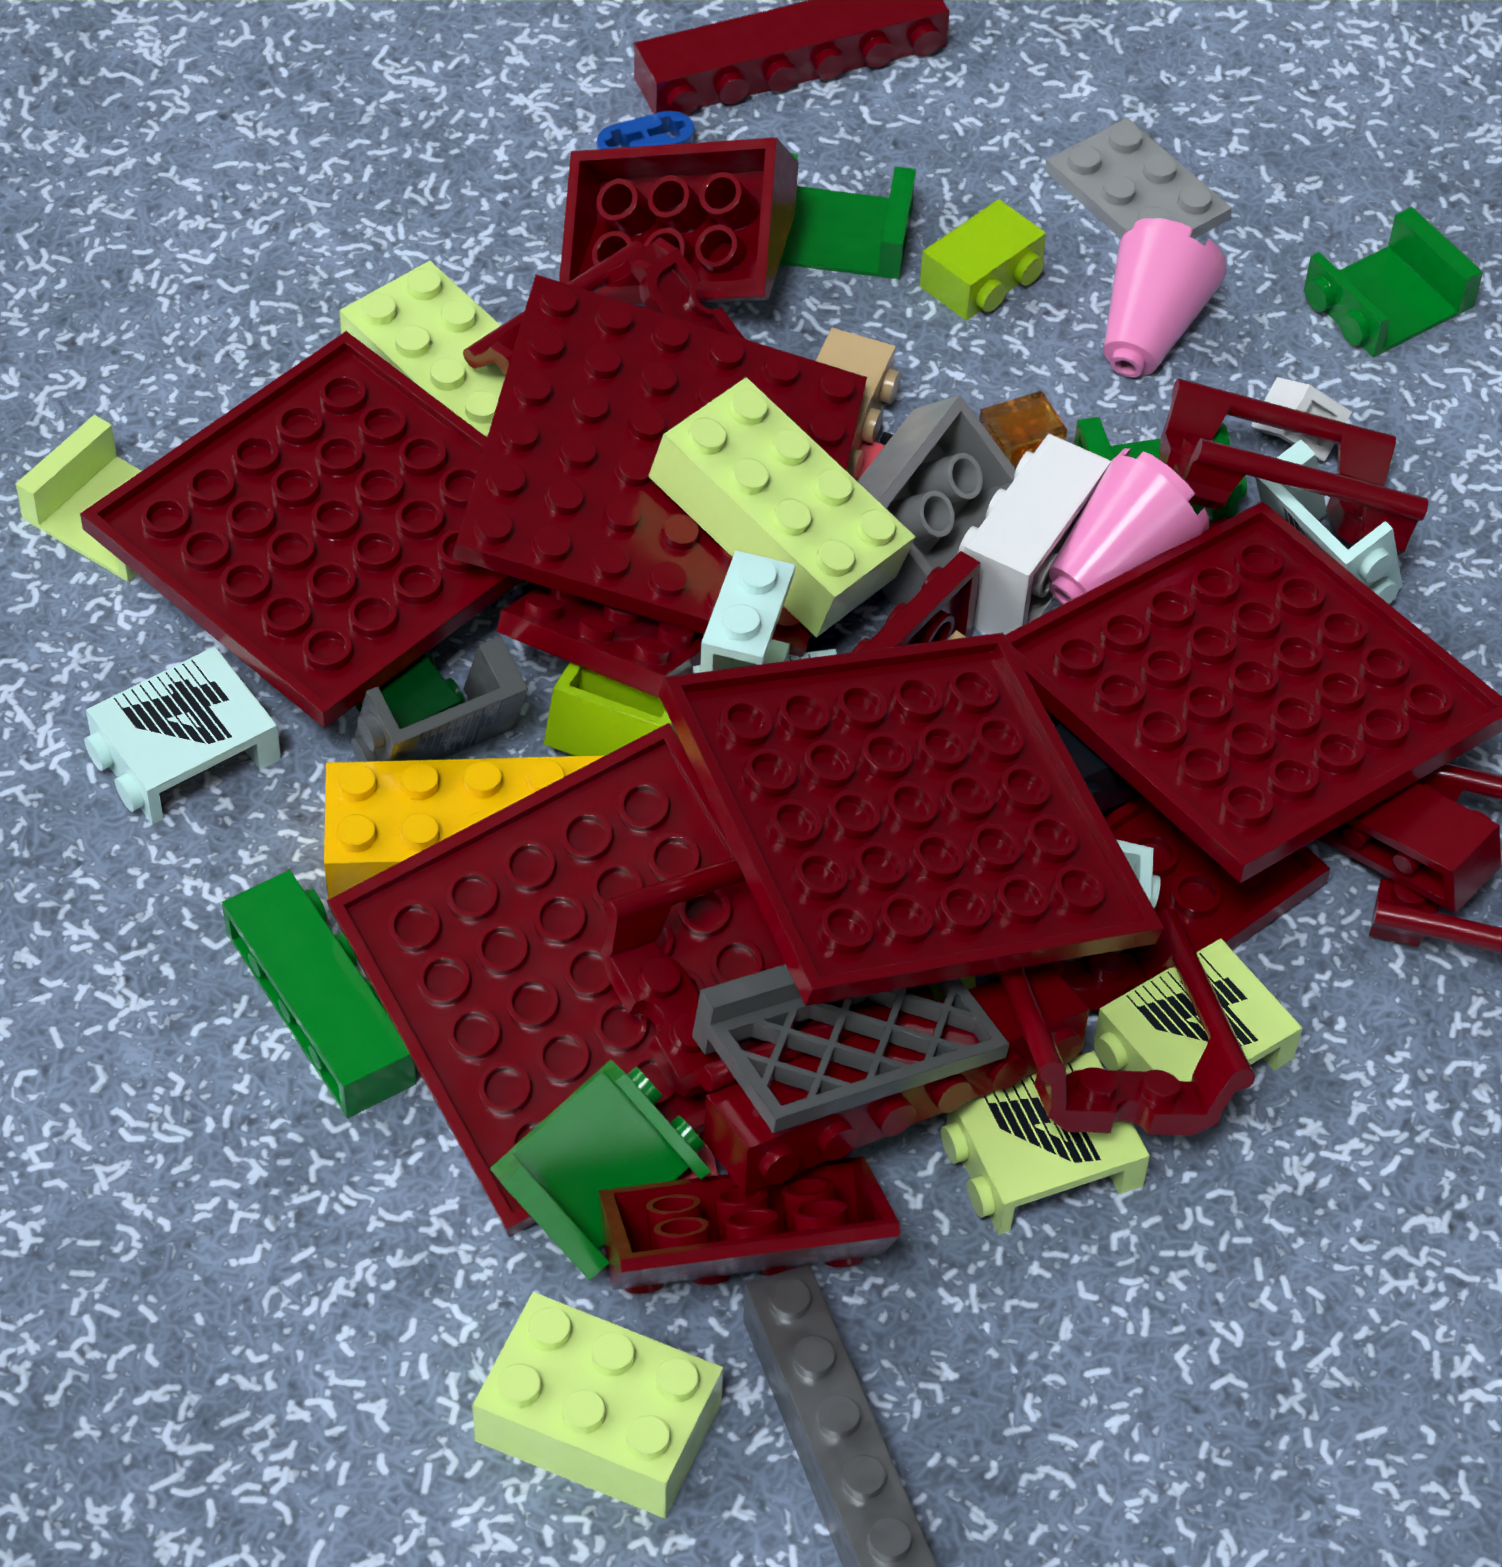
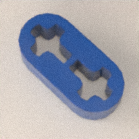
(648, 131)

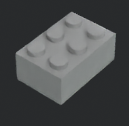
(938, 483)

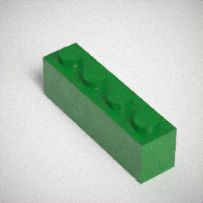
(319, 992)

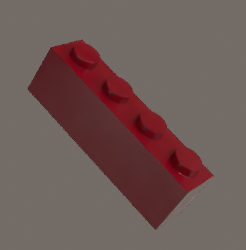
(1424, 844)

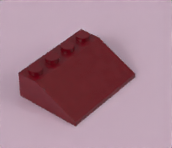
(714, 201)
(713, 1230)

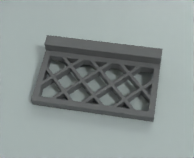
(770, 1006)

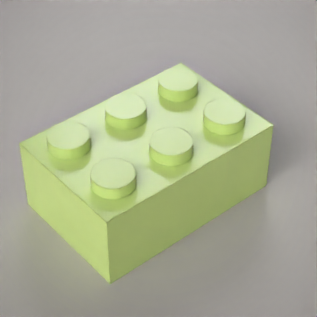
(598, 1404)

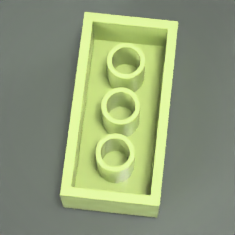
(421, 330)
(780, 496)

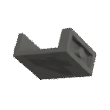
(494, 702)

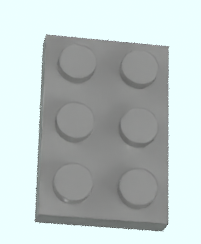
(1131, 178)

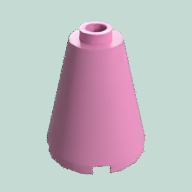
(1157, 292)
(1127, 521)

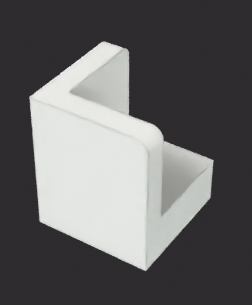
(1306, 399)

